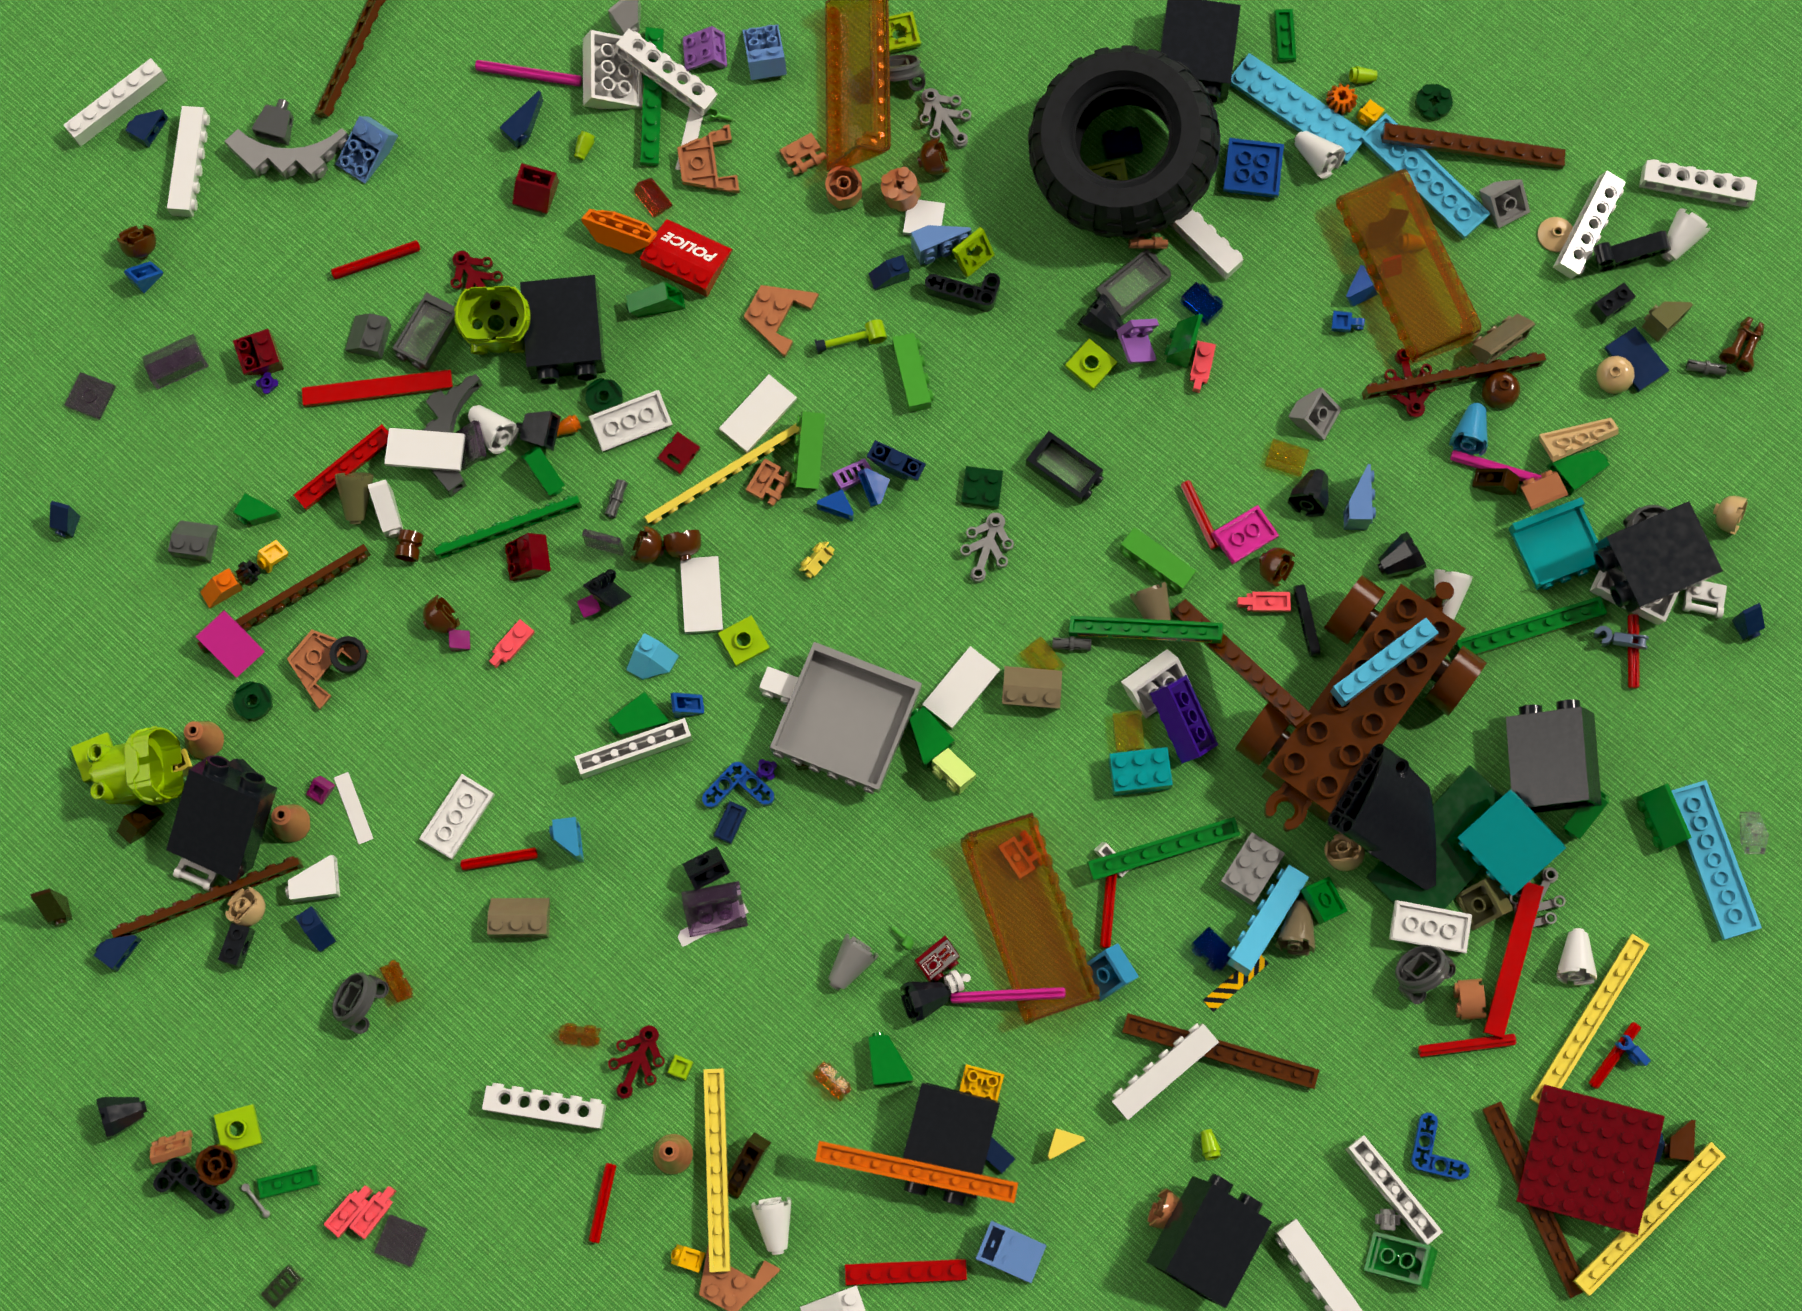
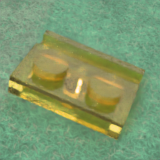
(1286, 457)
(1041, 656)
(1128, 731)

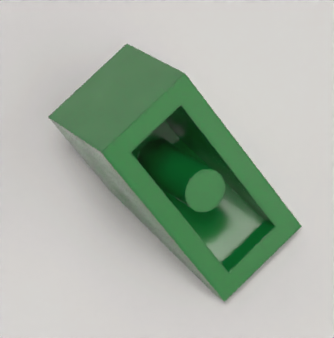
(254, 511)

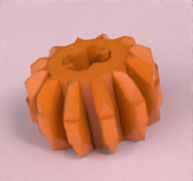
(1346, 94)

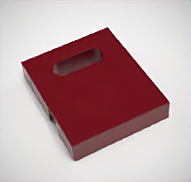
(681, 449)

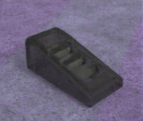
(289, 1269)

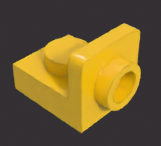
(1369, 113)
(271, 555)
(687, 1258)

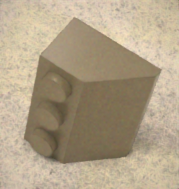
(1501, 338)
(1032, 687)
(518, 917)

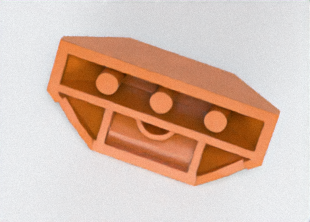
(618, 230)

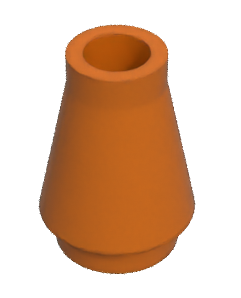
(569, 425)

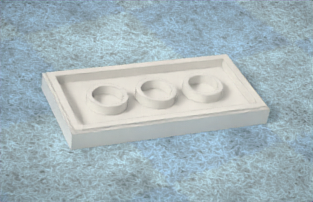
(758, 413)
(630, 420)
(424, 449)
(701, 595)
(961, 687)
(457, 816)
(1430, 926)

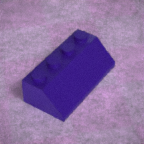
(1184, 719)

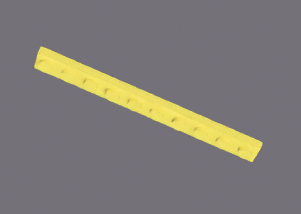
(719, 476)
(1592, 1015)
(716, 1171)
(1652, 1217)

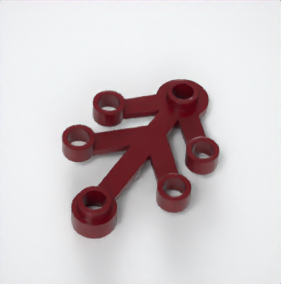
(474, 277)
(1413, 400)
(638, 1058)

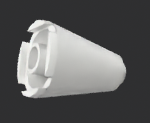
(1319, 153)
(1684, 233)
(495, 429)
(1460, 584)
(1577, 960)
(773, 1222)

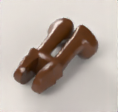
(1731, 354)

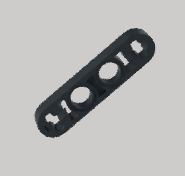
(1306, 620)

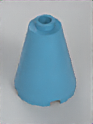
(1471, 431)

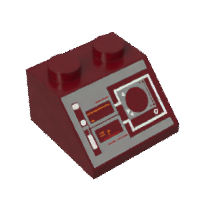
(937, 960)

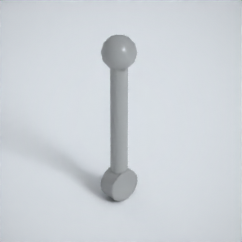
(246, 1187)

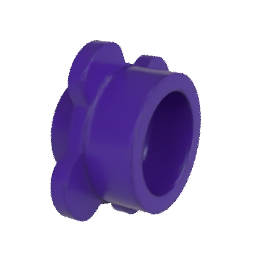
(273, 383)
(761, 769)

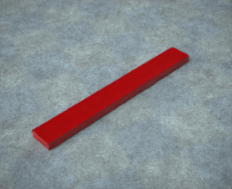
(377, 388)
(1513, 960)

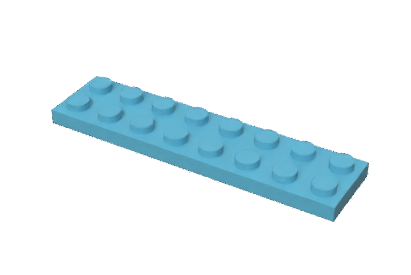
(1295, 105)
(1431, 180)
(1716, 862)

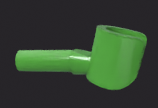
(715, 114)
(907, 941)

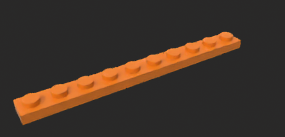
(916, 1171)

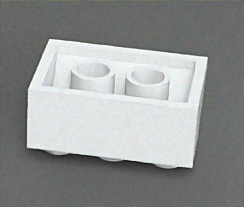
(1154, 674)

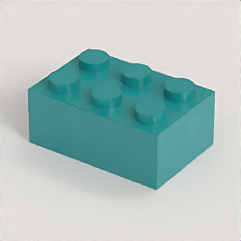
(1140, 771)

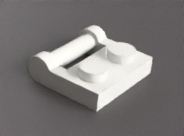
(1709, 593)
(205, 883)

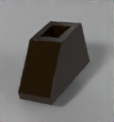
(139, 822)

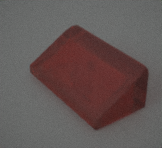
(652, 197)

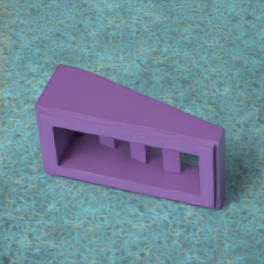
(850, 468)

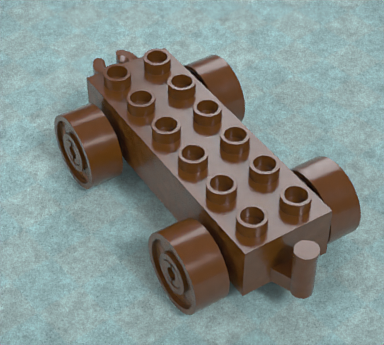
(1328, 750)

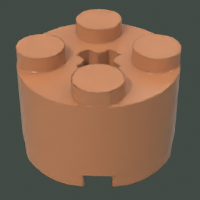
(900, 189)
(851, 191)
(1470, 999)

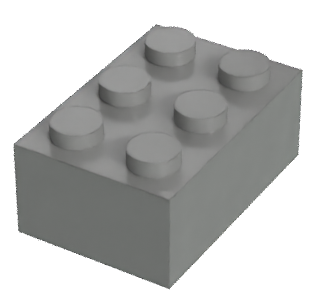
(1251, 868)

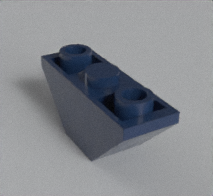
(895, 462)

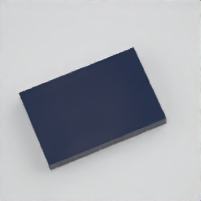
(1645, 361)

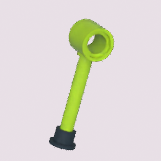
(874, 332)

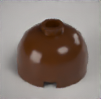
(933, 157)
(137, 242)
(1501, 390)
(682, 544)
(648, 546)
(1276, 565)
(439, 616)
(216, 1164)

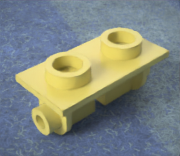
(821, 553)

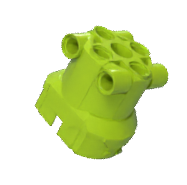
(476, 305)
(137, 769)

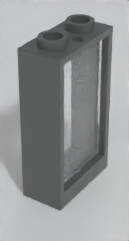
(1135, 283)
(425, 332)

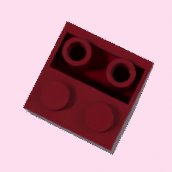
(535, 188)
(258, 353)
(527, 557)

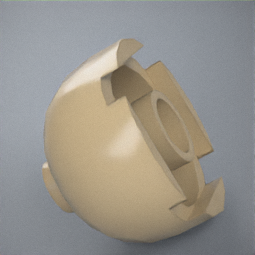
(1615, 374)
(1730, 513)
(1343, 853)
(246, 907)

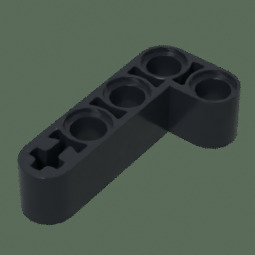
(1631, 251)
(962, 288)
(197, 1189)

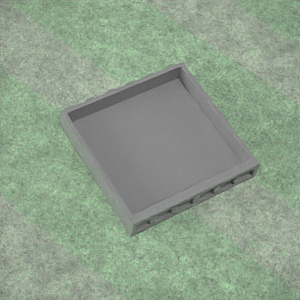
(845, 718)

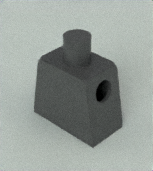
(275, 123)

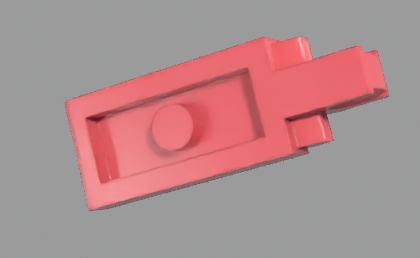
(1202, 364)
(1266, 602)
(511, 643)
(347, 1211)
(372, 1213)

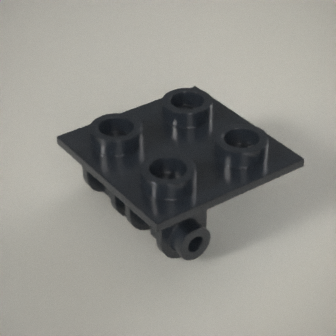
(606, 590)

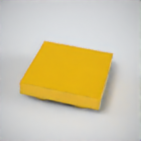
(981, 1082)

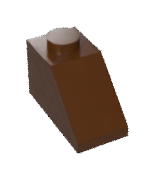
(1681, 1143)

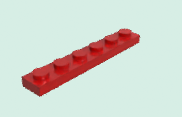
(347, 463)
(905, 1272)

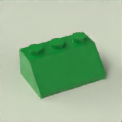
(1663, 818)

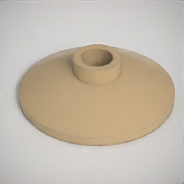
(1547, 236)

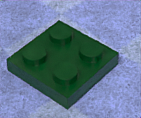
(982, 487)

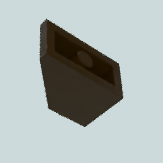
(1496, 480)

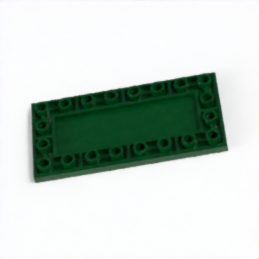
(1453, 813)

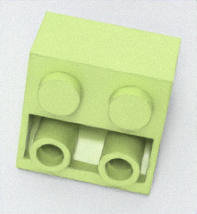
(953, 771)

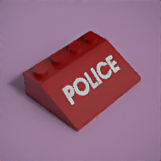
(685, 257)

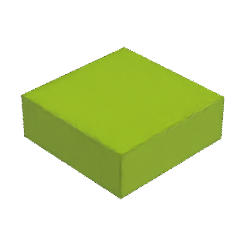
(680, 1067)

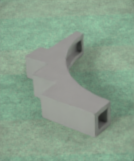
(286, 161)

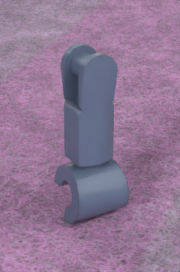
(1620, 639)

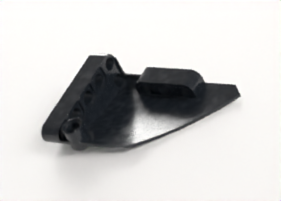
(1390, 816)

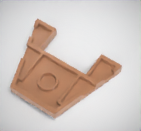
(699, 163)
(770, 309)
(313, 660)
(734, 1288)

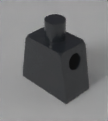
(540, 429)

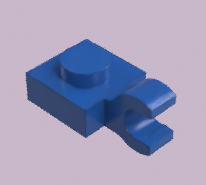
(1344, 322)
(1635, 1054)

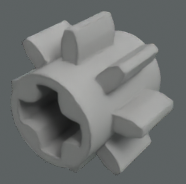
(1387, 1219)

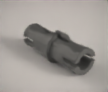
(1706, 367)
(616, 498)
(1071, 644)

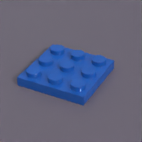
(1253, 167)

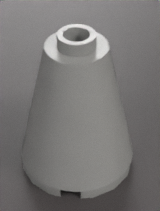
(850, 962)

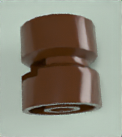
(408, 545)

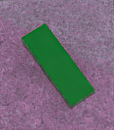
(1285, 35)
(288, 1181)

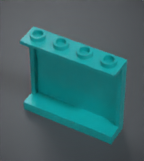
(1556, 544)
(1511, 843)

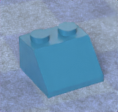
(568, 836)
(1112, 971)

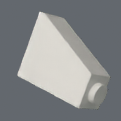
(386, 508)
(316, 882)

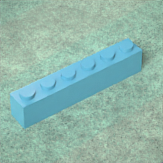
(1384, 662)
(1267, 920)

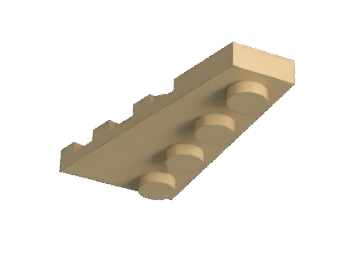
(1576, 438)

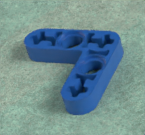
(741, 780)
(1430, 1158)

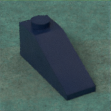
(521, 123)

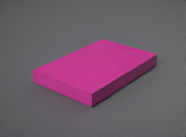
(1245, 534)
(230, 643)

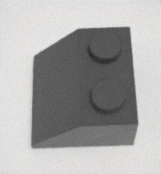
(369, 335)
(193, 541)

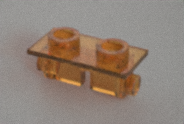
(398, 985)
(571, 1032)
(837, 1087)

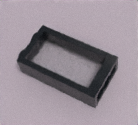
(1065, 467)

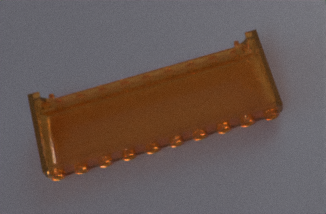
(857, 81)
(1409, 266)
(1029, 915)

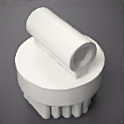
(955, 981)

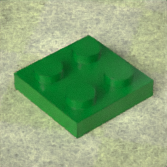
(1324, 900)

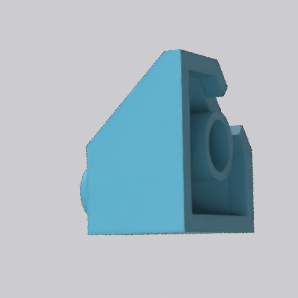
(651, 658)

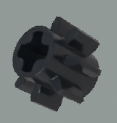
(248, 572)

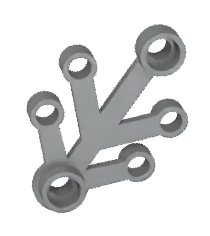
(944, 115)
(988, 543)
(1546, 881)

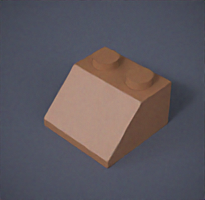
(1543, 489)

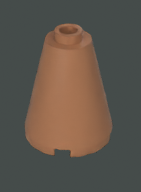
(203, 738)
(290, 822)
(678, 1160)
(1161, 1211)

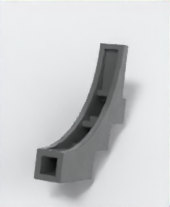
(447, 410)

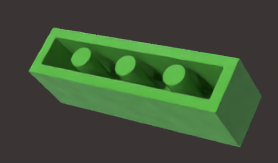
(911, 372)
(809, 450)
(1157, 560)

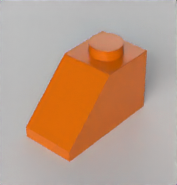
(221, 588)

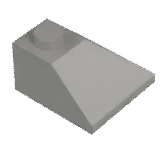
(625, 16)
(1505, 201)
(1315, 413)

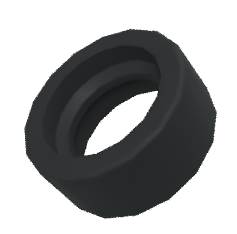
(348, 640)

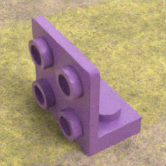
(705, 48)
(1136, 341)

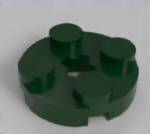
(1437, 92)
(606, 387)
(242, 697)

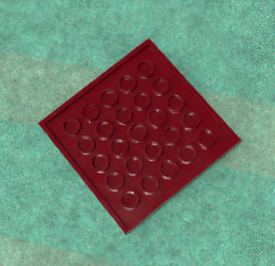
(1590, 1159)

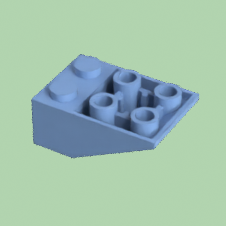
(764, 52)
(366, 148)
(936, 241)
(1359, 510)
(1010, 1252)

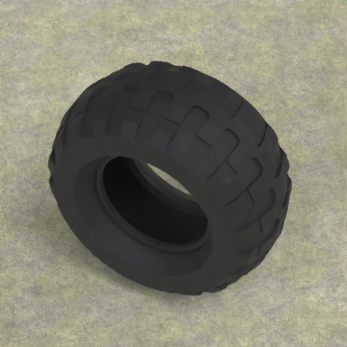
(1114, 80)

